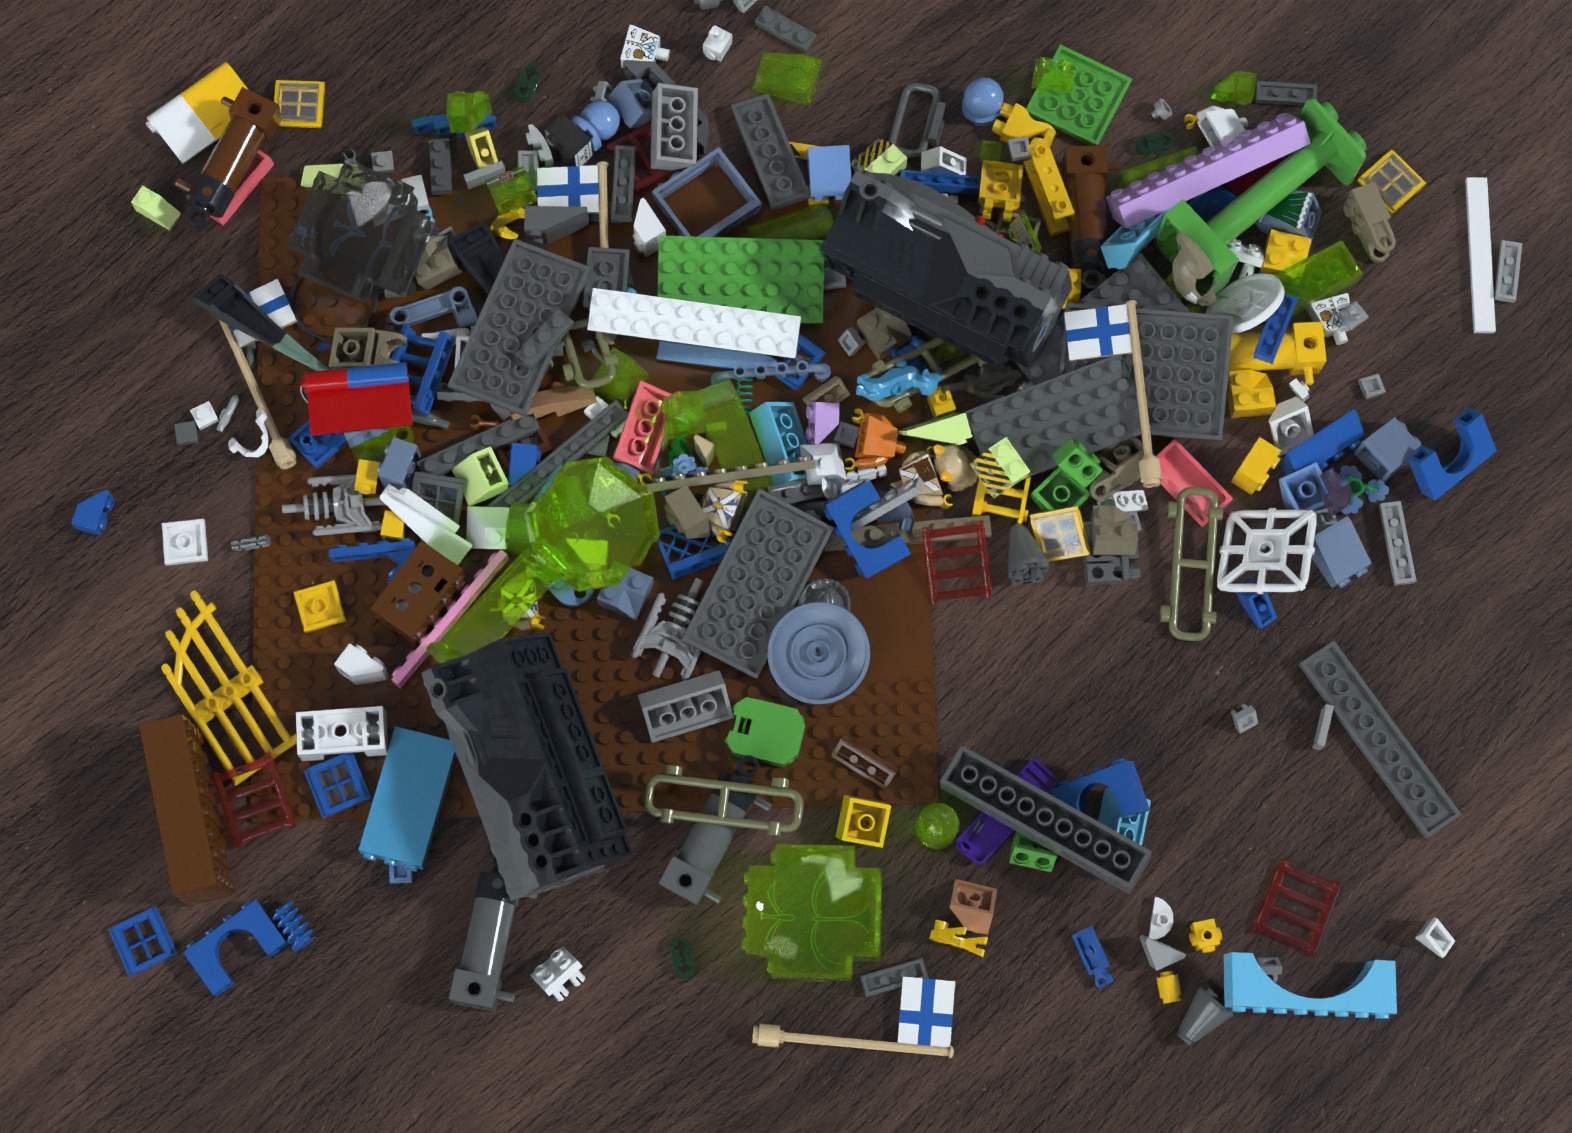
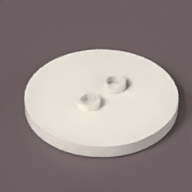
(1249, 300)

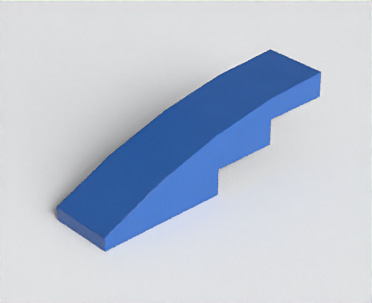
(441, 126)

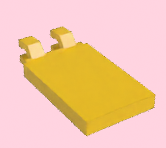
(1000, 187)

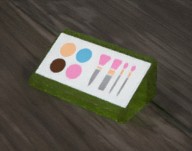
(1024, 233)

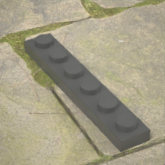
(496, 437)

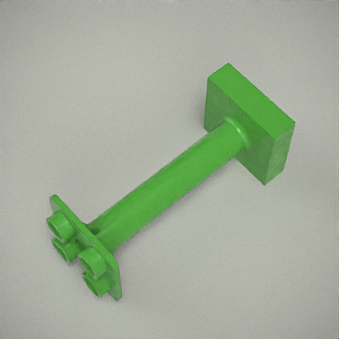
(1329, 147)

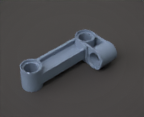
(435, 307)

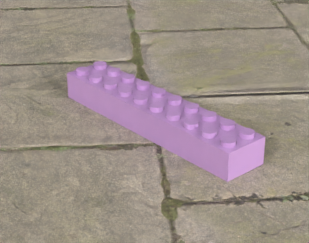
(1208, 169)

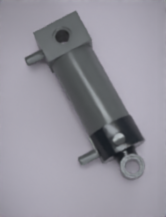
(709, 841)
(485, 945)

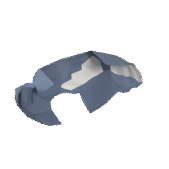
(901, 514)

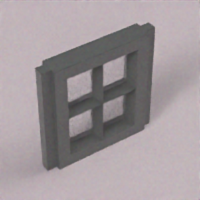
(441, 493)

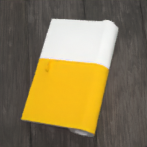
(196, 115)

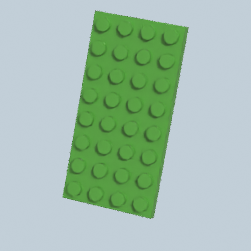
(744, 273)

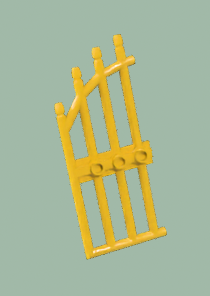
(226, 695)

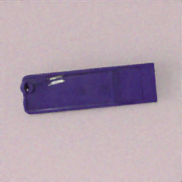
(986, 833)

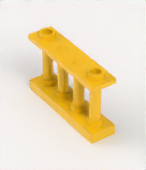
(1048, 188)
(981, 506)

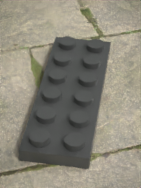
(770, 151)

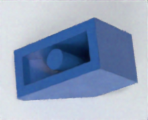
(522, 460)
(1257, 605)

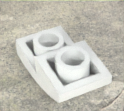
(539, 143)
(419, 191)

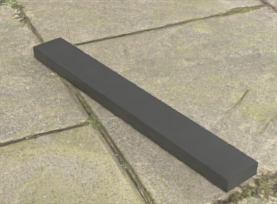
(569, 451)

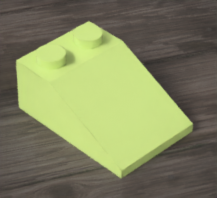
(946, 429)

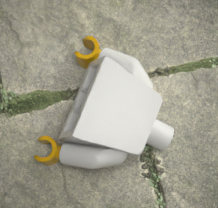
(1217, 124)

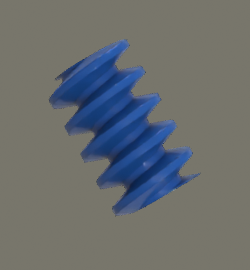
(292, 926)

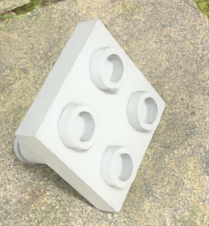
(1250, 255)
(556, 971)

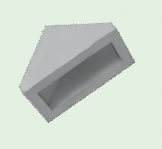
(1160, 954)

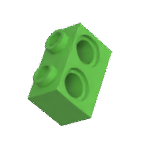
(1076, 464)
(1031, 854)

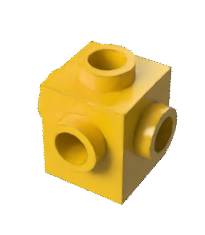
(1207, 928)

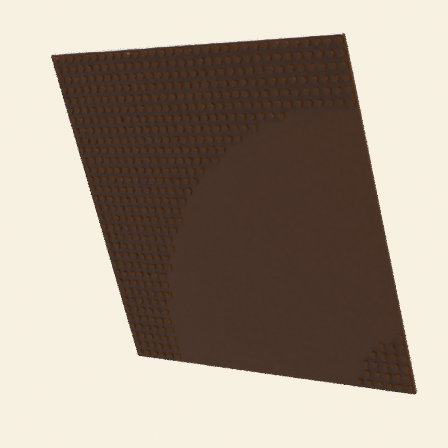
(886, 712)

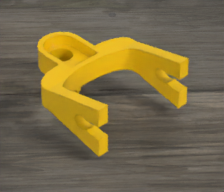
(947, 935)

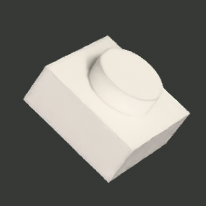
(1300, 389)
(204, 415)

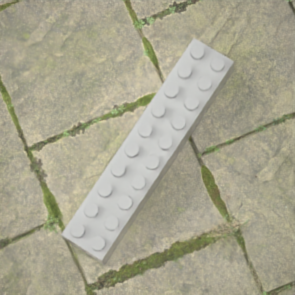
(693, 323)

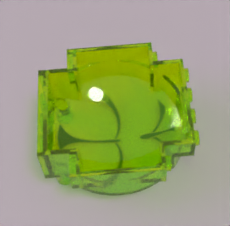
(813, 912)

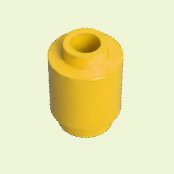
(1169, 987)

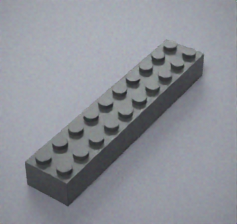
(1045, 820)

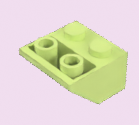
(482, 476)

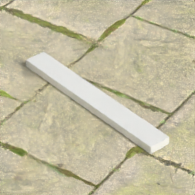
(1480, 255)

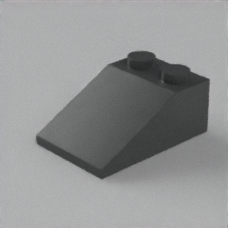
(552, 223)

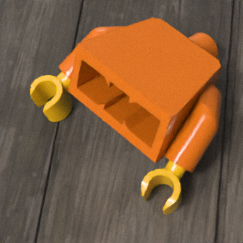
(875, 442)

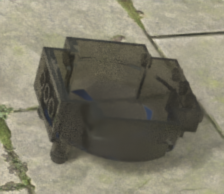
(361, 233)

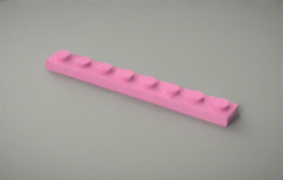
(455, 611)

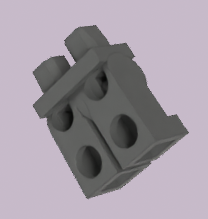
(1109, 569)

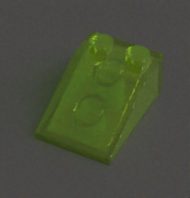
(788, 76)

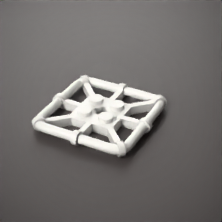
(1275, 559)

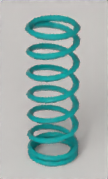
(745, 393)

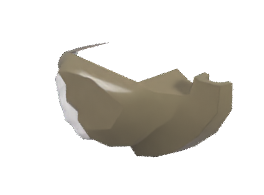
(1192, 265)

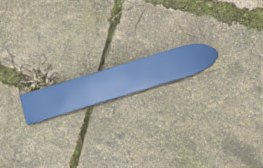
(712, 356)

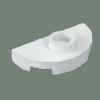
(1160, 920)

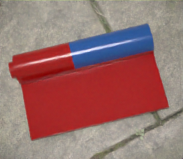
(358, 398)

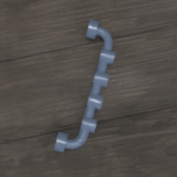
(821, 372)

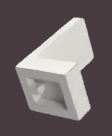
(1127, 501)

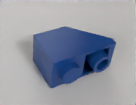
(92, 513)

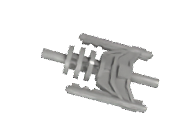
(345, 503)
(668, 635)

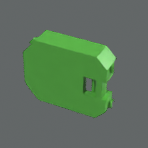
(773, 732)

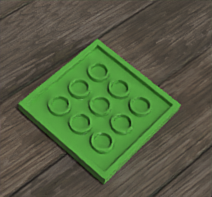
(1089, 106)

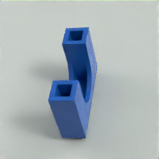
(1474, 449)
(869, 558)
(1120, 778)
(205, 953)

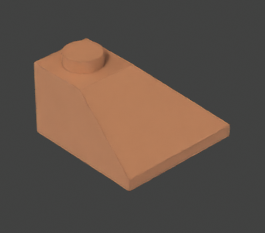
(973, 905)

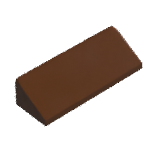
(864, 762)

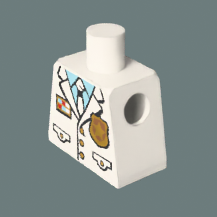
(643, 46)
(1327, 312)

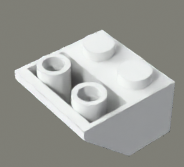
(359, 667)

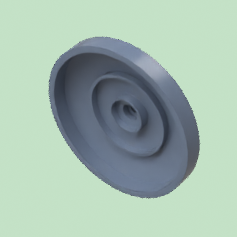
(818, 652)

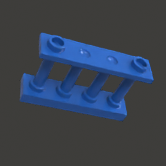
(435, 365)

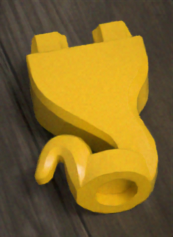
(1021, 124)

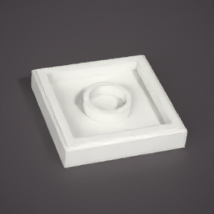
(184, 542)

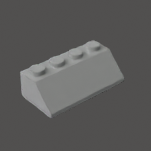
(674, 127)
(685, 706)

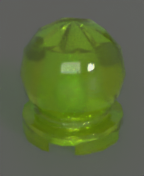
(937, 825)

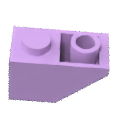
(822, 420)

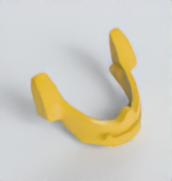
(498, 226)

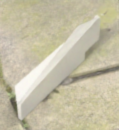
(427, 522)

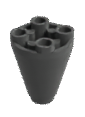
(1025, 557)
(1203, 1015)

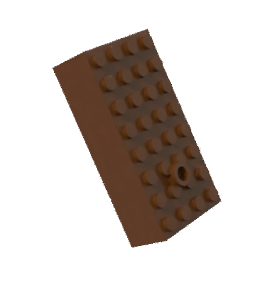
(186, 810)

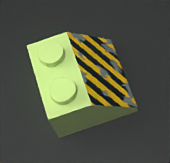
(880, 158)
(1000, 467)

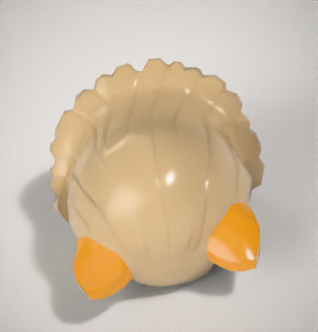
(954, 466)

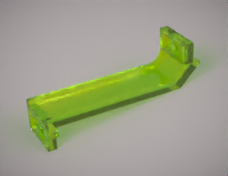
(732, 435)
(496, 609)

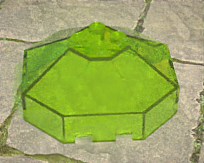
(591, 523)

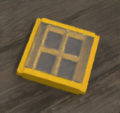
(300, 103)
(1394, 180)
(1060, 533)

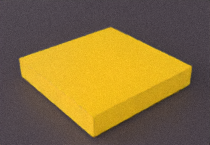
(319, 606)

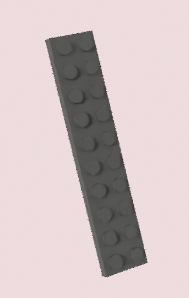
(1380, 739)

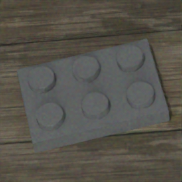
(608, 271)

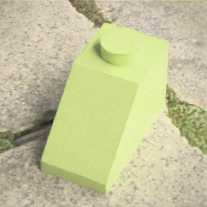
(155, 208)

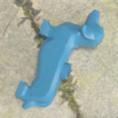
(897, 381)

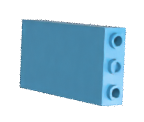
(408, 799)

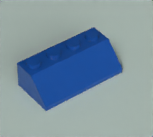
(1325, 444)

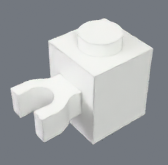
(717, 43)

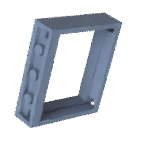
(681, 178)

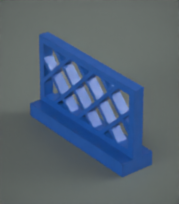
(692, 562)

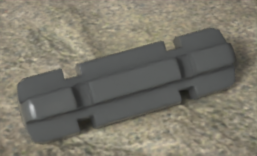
(251, 542)

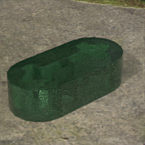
(523, 82)
(1153, 140)
(687, 957)

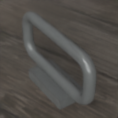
(934, 122)

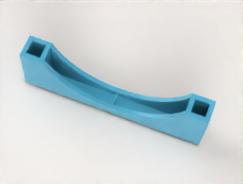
(1250, 988)

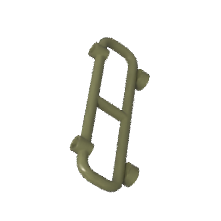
(573, 371)
(902, 402)
(1169, 613)
(778, 787)

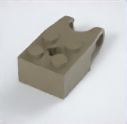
(1370, 220)
(363, 347)
(1119, 468)

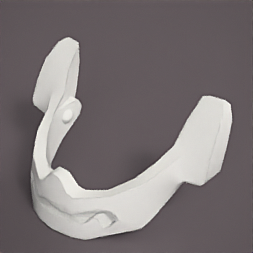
(234, 446)

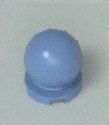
(982, 101)
(598, 122)

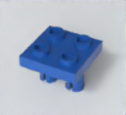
(316, 448)

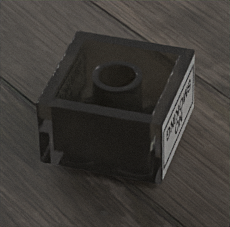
(568, 142)

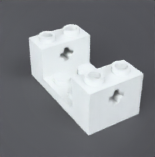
(365, 732)

